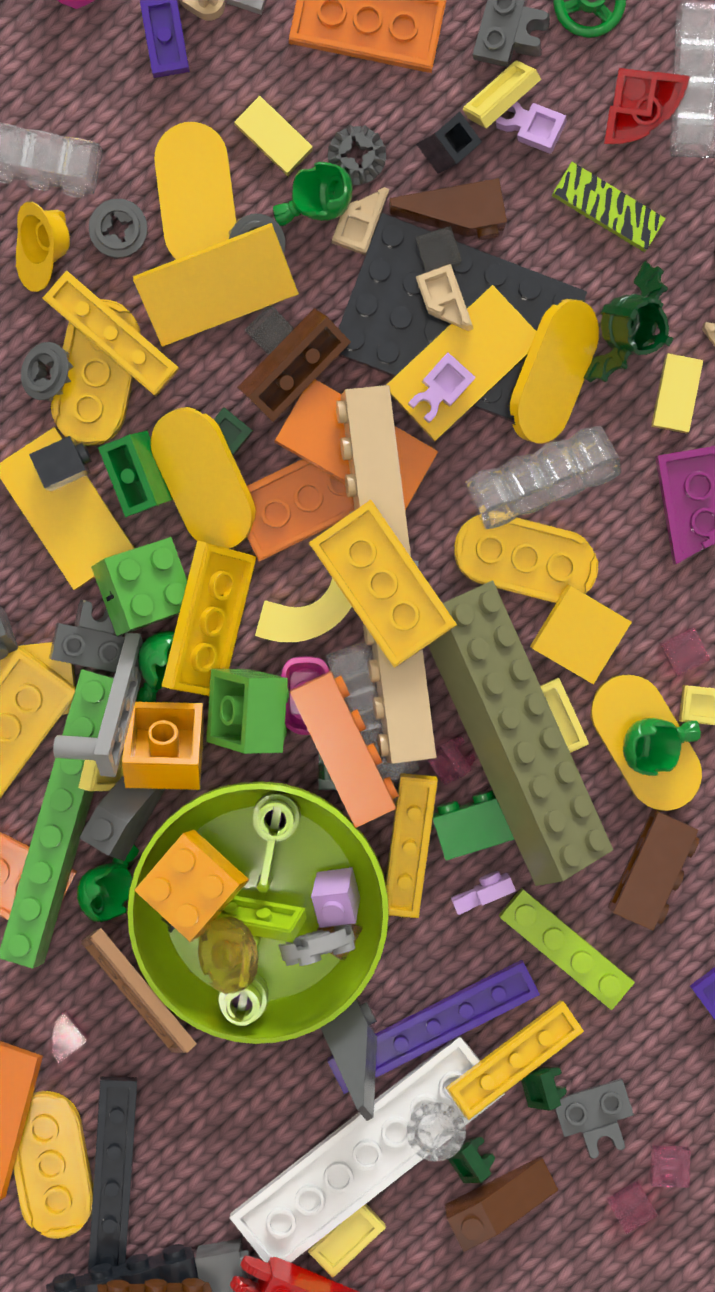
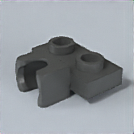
(506, 29)
(88, 642)
(595, 1114)

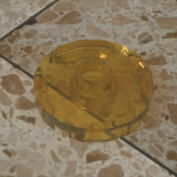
(228, 955)

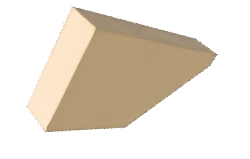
(360, 222)

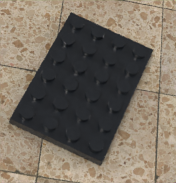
(390, 319)

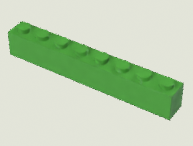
(55, 835)

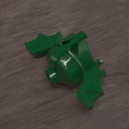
(631, 324)

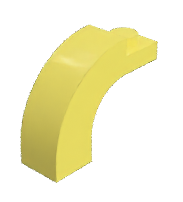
(306, 622)

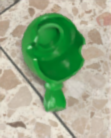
(318, 194)
(152, 662)
(656, 744)
(106, 889)

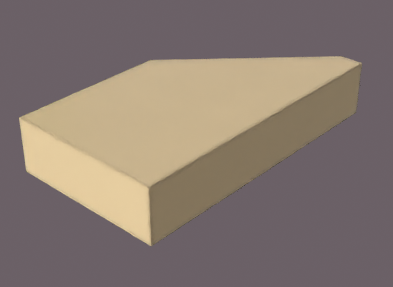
(444, 297)

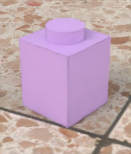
(335, 897)

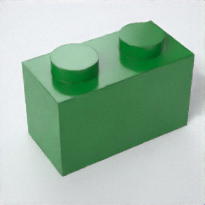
(135, 473)
(471, 825)

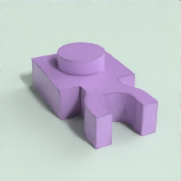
(536, 127)
(444, 384)
(490, 888)

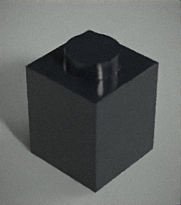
(449, 142)
(61, 463)

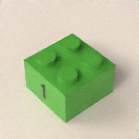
(141, 585)
(247, 710)

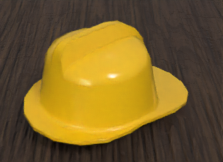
(40, 243)

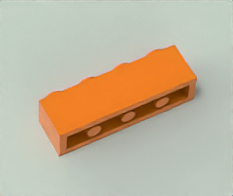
(343, 748)

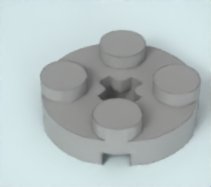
(310, 946)

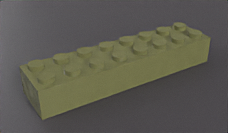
(517, 738)

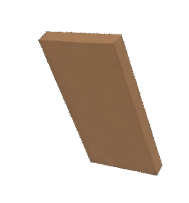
(138, 992)

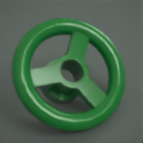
(609, 19)

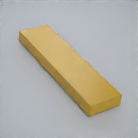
(111, 333)
(410, 843)
(514, 1060)

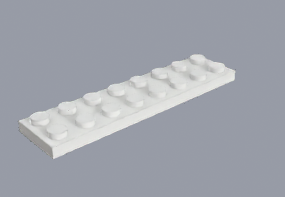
(350, 1162)

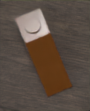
(467, 208)
(499, 1203)

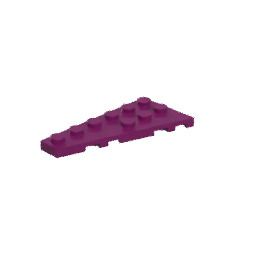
(688, 500)

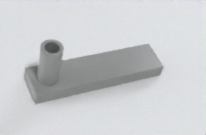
(110, 742)

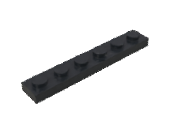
(112, 1171)

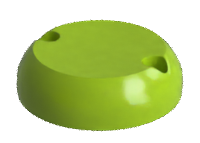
(279, 870)

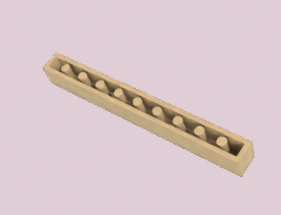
(377, 477)

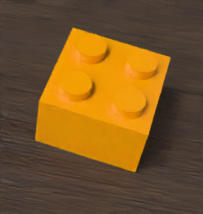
(164, 746)
(191, 885)

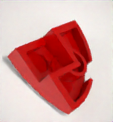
(643, 103)

